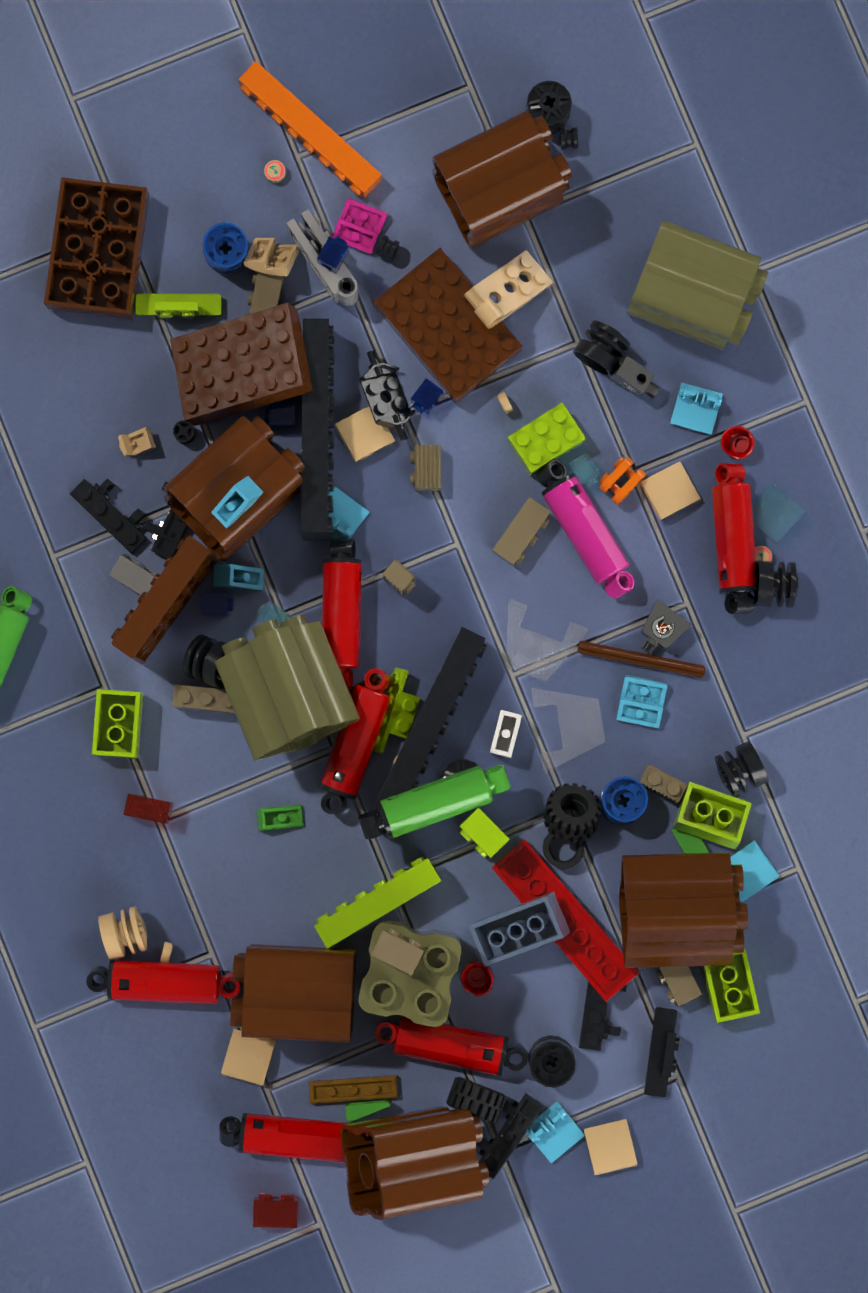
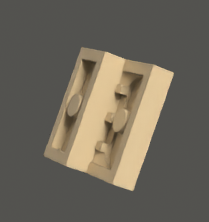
(271, 258)
(363, 435)
(670, 490)
(248, 1058)
(610, 1147)

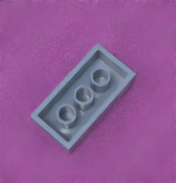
(519, 929)

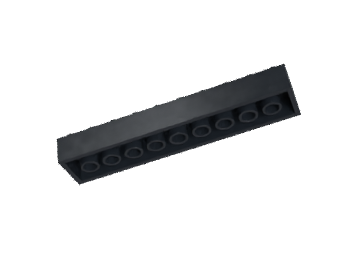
(316, 433)
(433, 714)

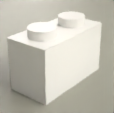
(505, 734)

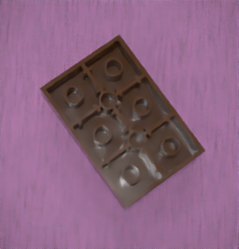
(96, 248)
(442, 329)
(241, 364)
(164, 600)

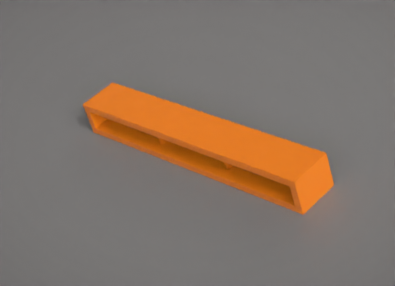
(310, 129)

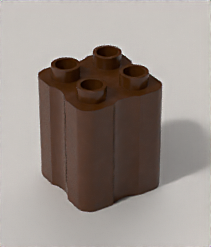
(501, 178)
(237, 453)
(681, 910)
(295, 993)
(413, 1162)

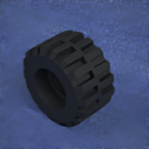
(576, 799)
(478, 1099)

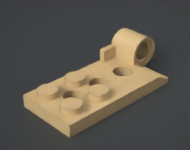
(493, 313)

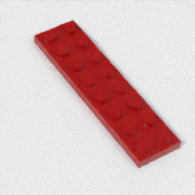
(586, 943)

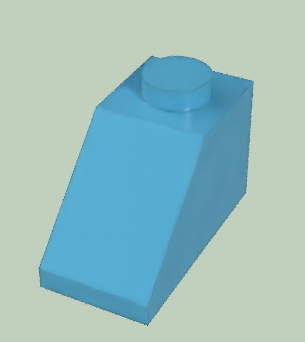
(237, 501)
(238, 577)

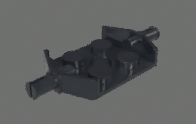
(383, 379)

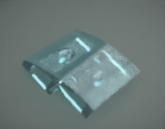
(775, 513)

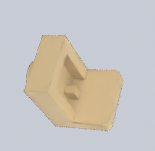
(136, 442)

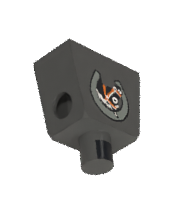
(626, 374)
(662, 627)

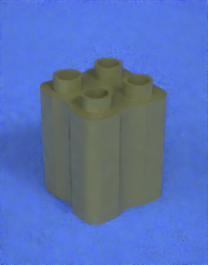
(697, 287)
(285, 687)
(426, 993)

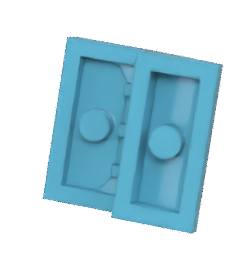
(641, 701)
(756, 869)

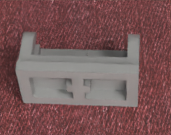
(133, 574)

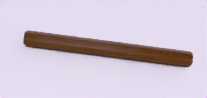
(641, 659)

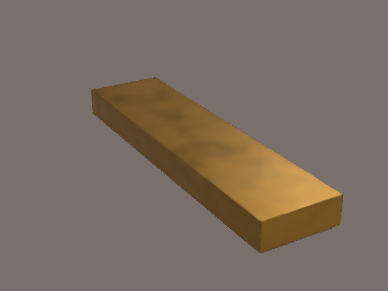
(353, 1089)

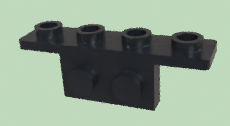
(661, 1052)

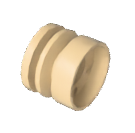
(123, 933)

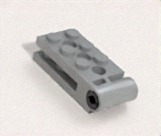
(340, 286)

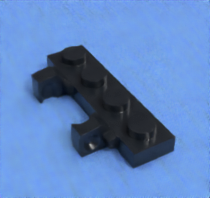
(122, 528)
(167, 534)
(594, 1024)
(519, 1119)

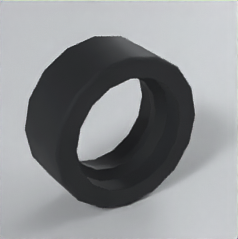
(558, 863)

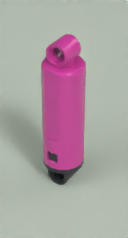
(585, 529)

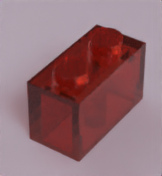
(148, 808)
(276, 1211)

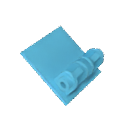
(696, 408)
(346, 515)
(554, 1132)

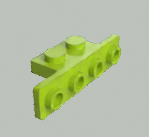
(178, 305)
(399, 712)

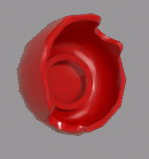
(737, 442)
(477, 978)

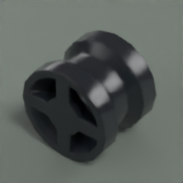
(568, 138)
(387, 248)
(182, 428)

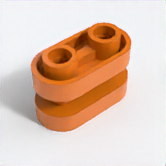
(609, 481)

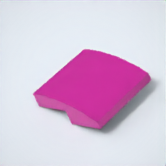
(360, 225)

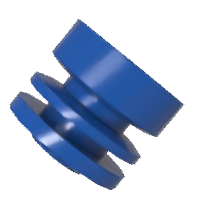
(225, 235)
(628, 789)

